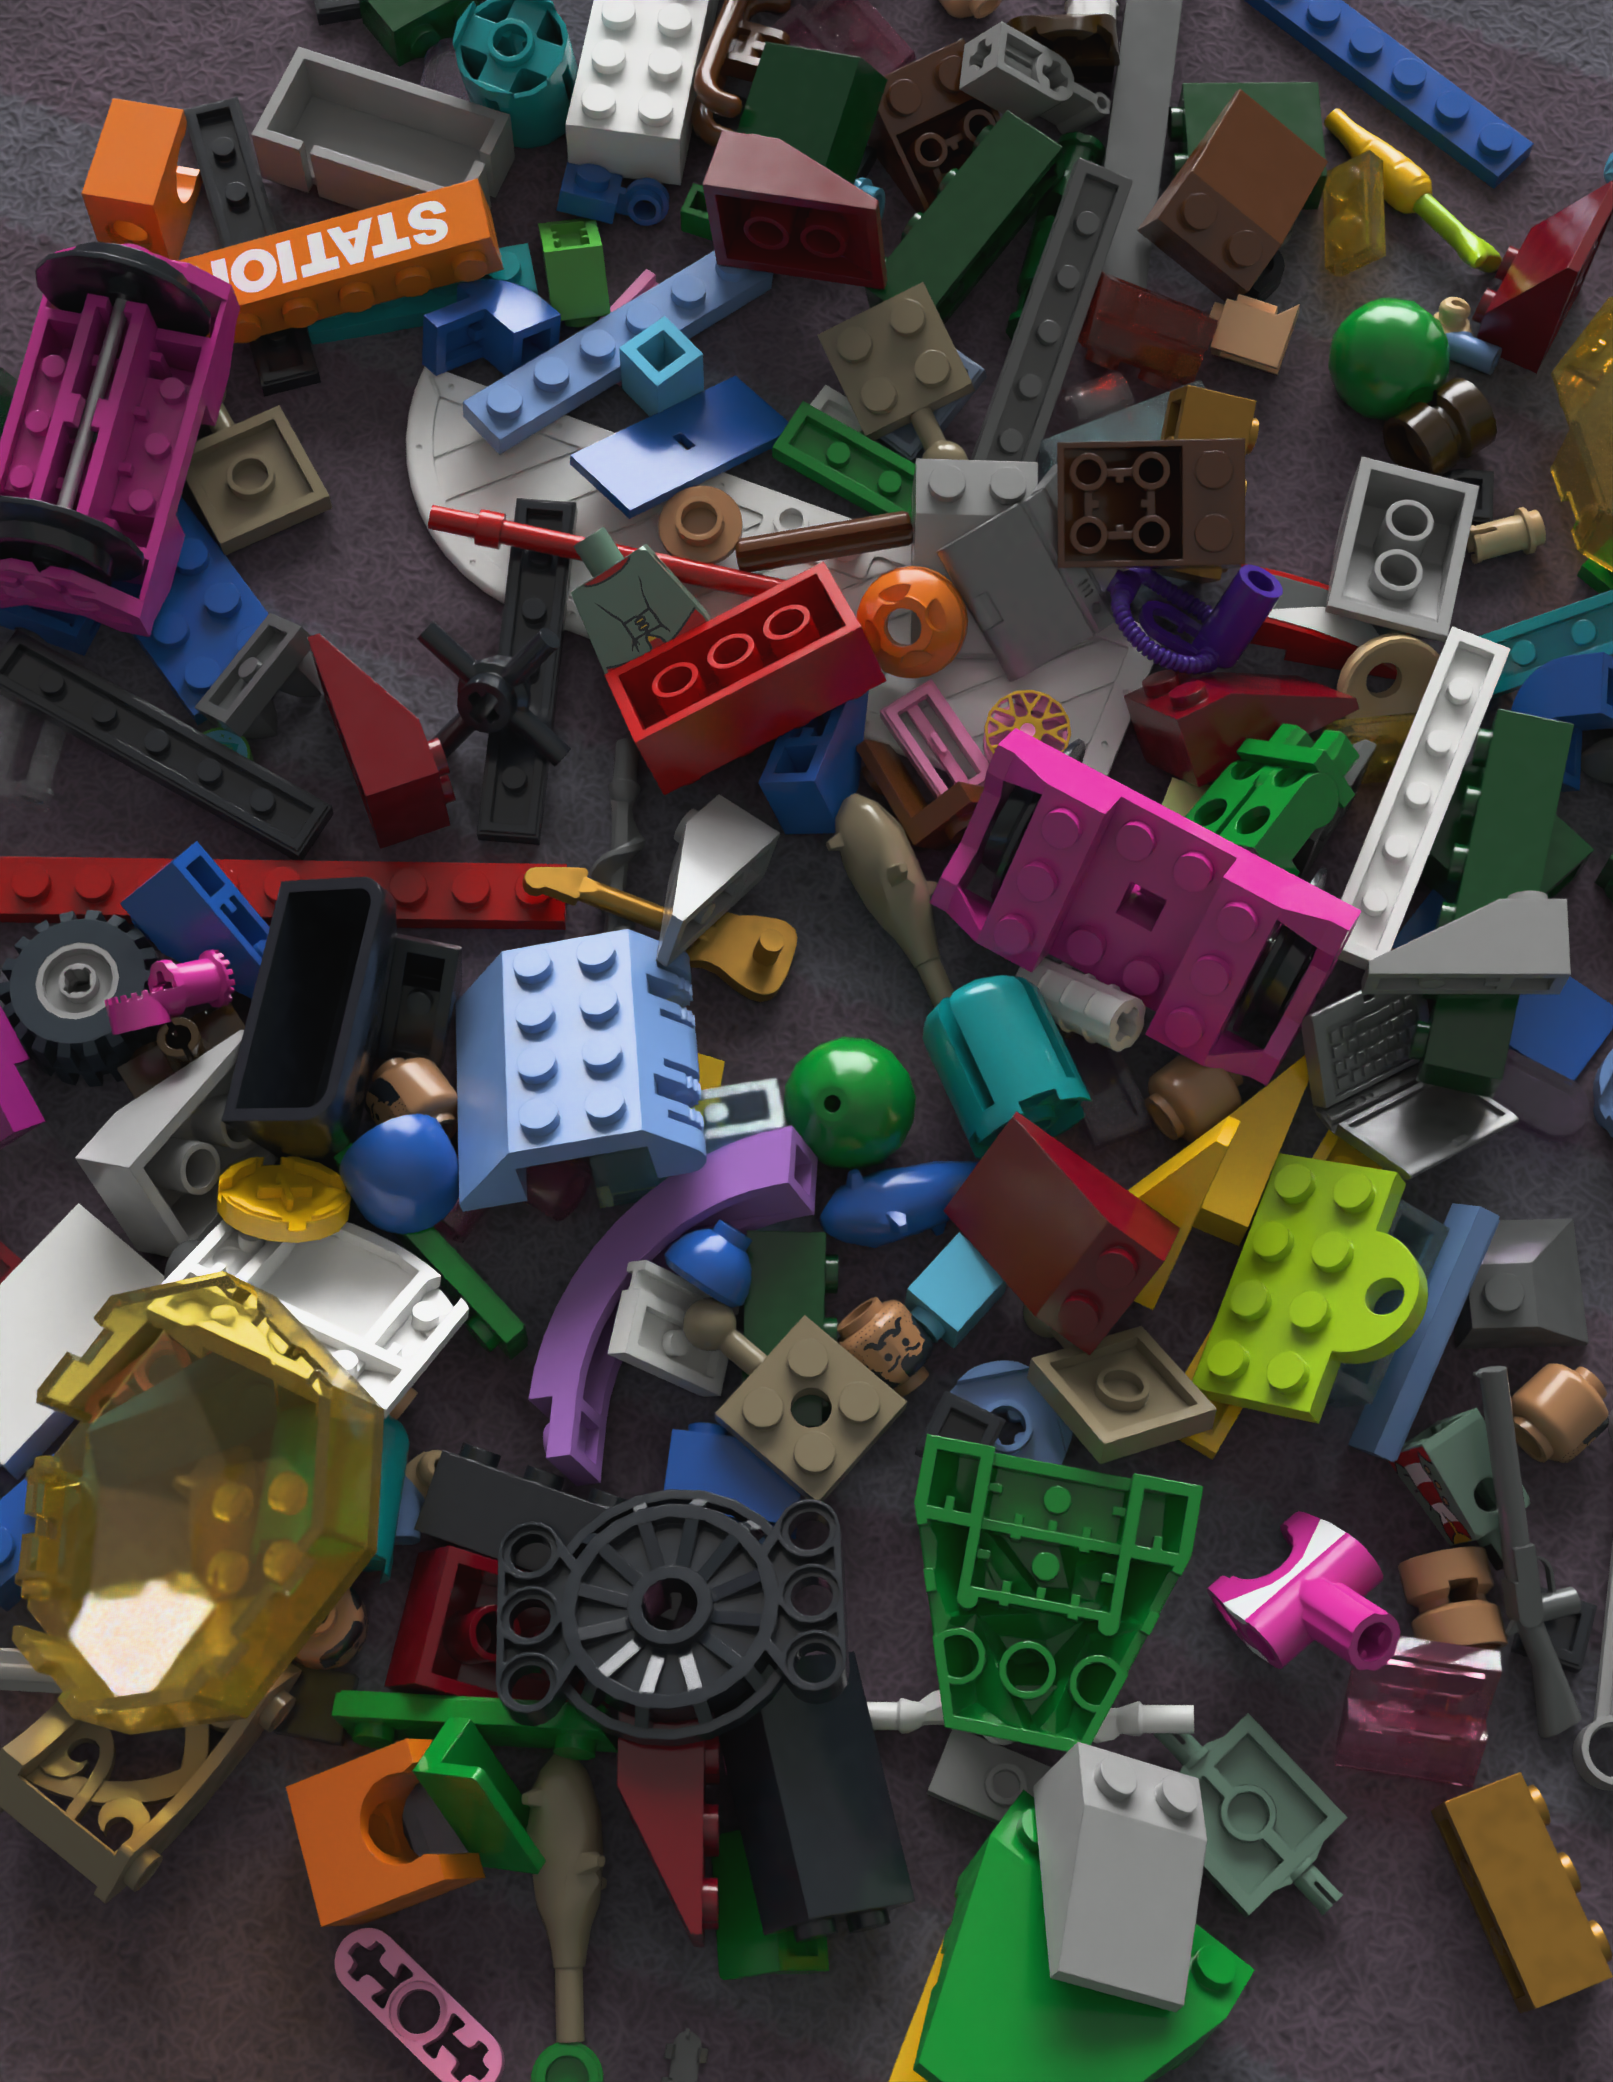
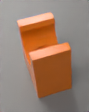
(135, 182)
(357, 1843)

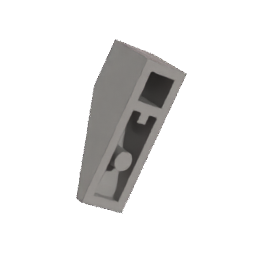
(715, 865)
(1497, 949)

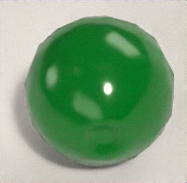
(1388, 357)
(850, 1103)

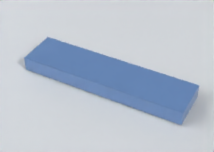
(1390, 1416)

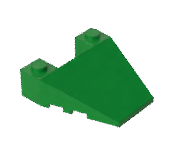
(1010, 2022)

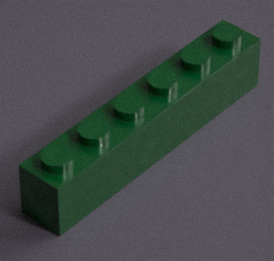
(1503, 854)

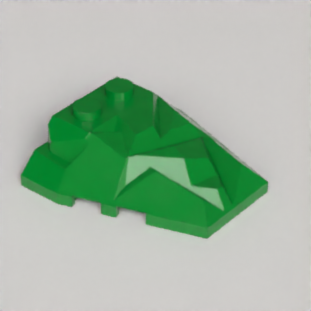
(1042, 1585)

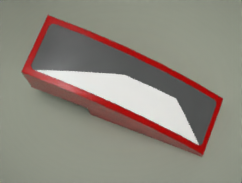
(1310, 633)

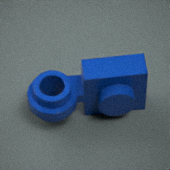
(598, 195)

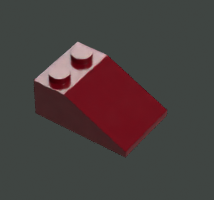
(790, 214)
(1543, 280)
(1200, 720)
(392, 762)
(1060, 1232)
(451, 1630)

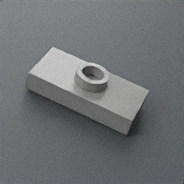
(983, 1776)

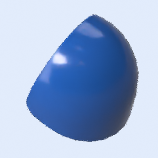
(403, 1174)

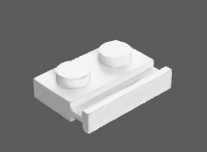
(652, 1335)

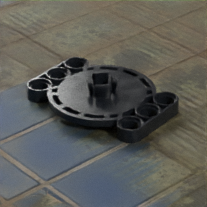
(619, 1580)

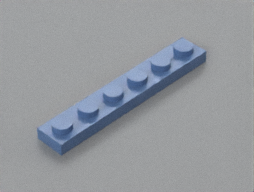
(591, 358)

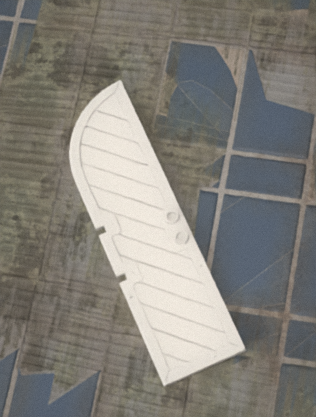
(463, 472)

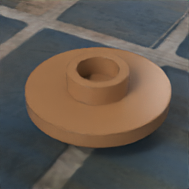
(700, 524)

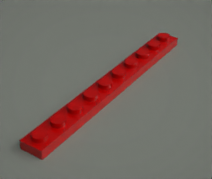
(423, 891)

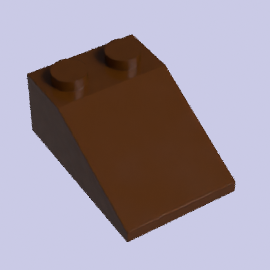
(1234, 198)

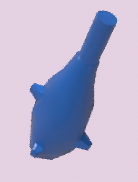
(893, 1202)

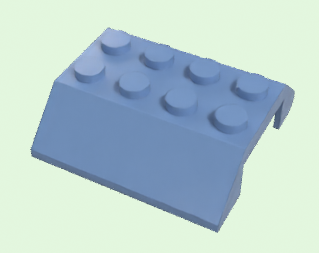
(574, 1059)

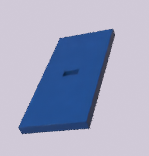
(649, 465)
(1548, 1028)

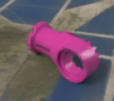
(172, 991)

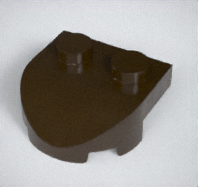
(1083, 40)

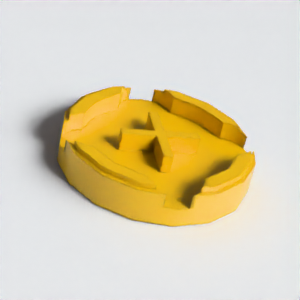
(283, 1201)

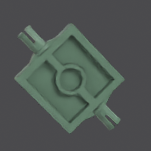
(1259, 1816)

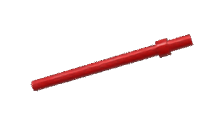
(492, 529)

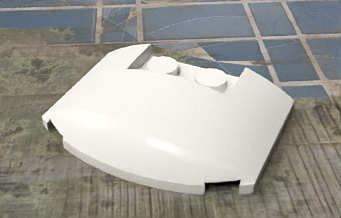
(353, 1292)

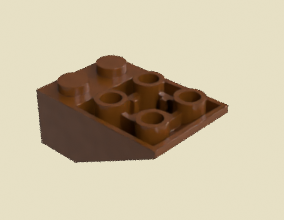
(927, 124)
(1151, 504)

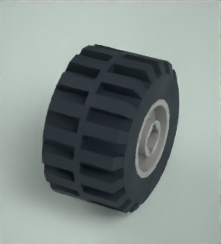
(60, 993)

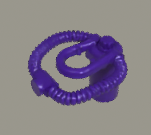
(1224, 629)

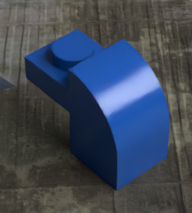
(489, 321)
(1574, 692)

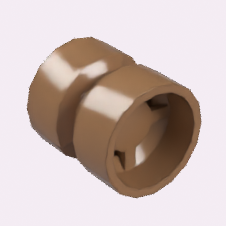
(1467, 1578)

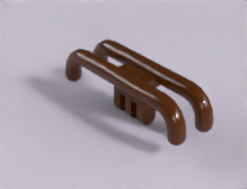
(734, 52)

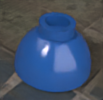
(714, 1262)

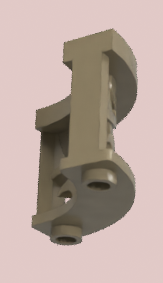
(43, 1761)

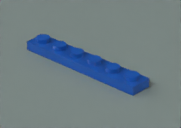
(1403, 84)

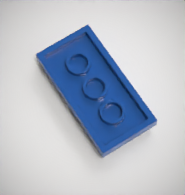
(202, 618)

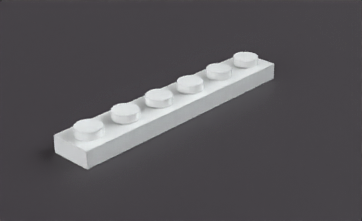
(1420, 792)

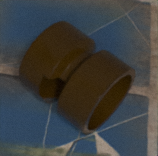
(1440, 432)

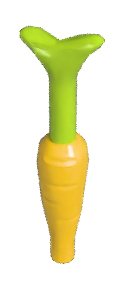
(1410, 191)

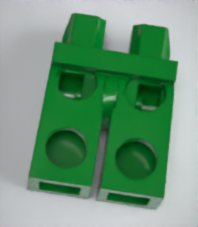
(1279, 793)

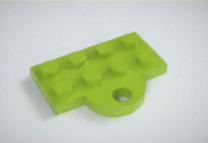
(1311, 1289)

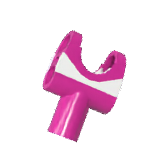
(1312, 1598)

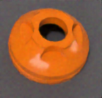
(940, 613)

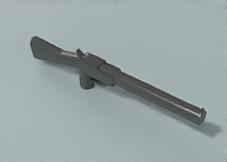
(1521, 1586)

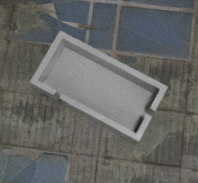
(375, 135)

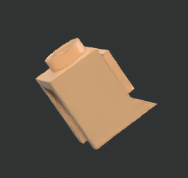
(1252, 332)

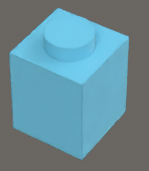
(661, 367)
(954, 1292)

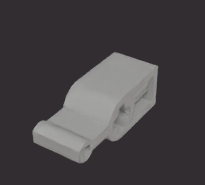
(1028, 80)

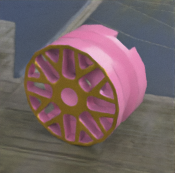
(1031, 713)

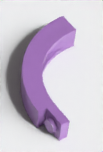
(572, 1382)

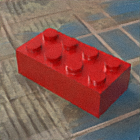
(744, 678)

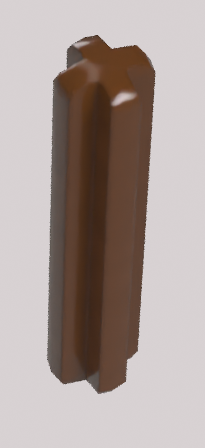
(824, 541)

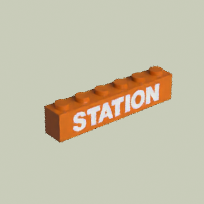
(357, 260)

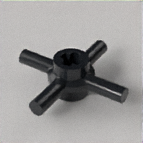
(495, 692)

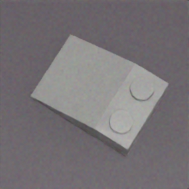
(951, 501)
(1401, 549)
(165, 1154)
(1120, 1874)

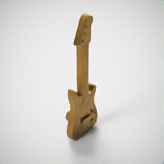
(743, 950)

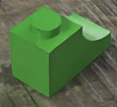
(575, 270)

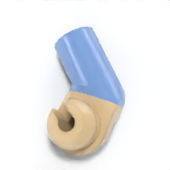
(1462, 344)
(415, 1488)

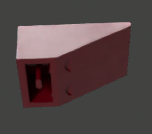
(668, 1807)

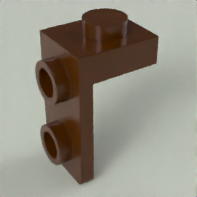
(925, 825)

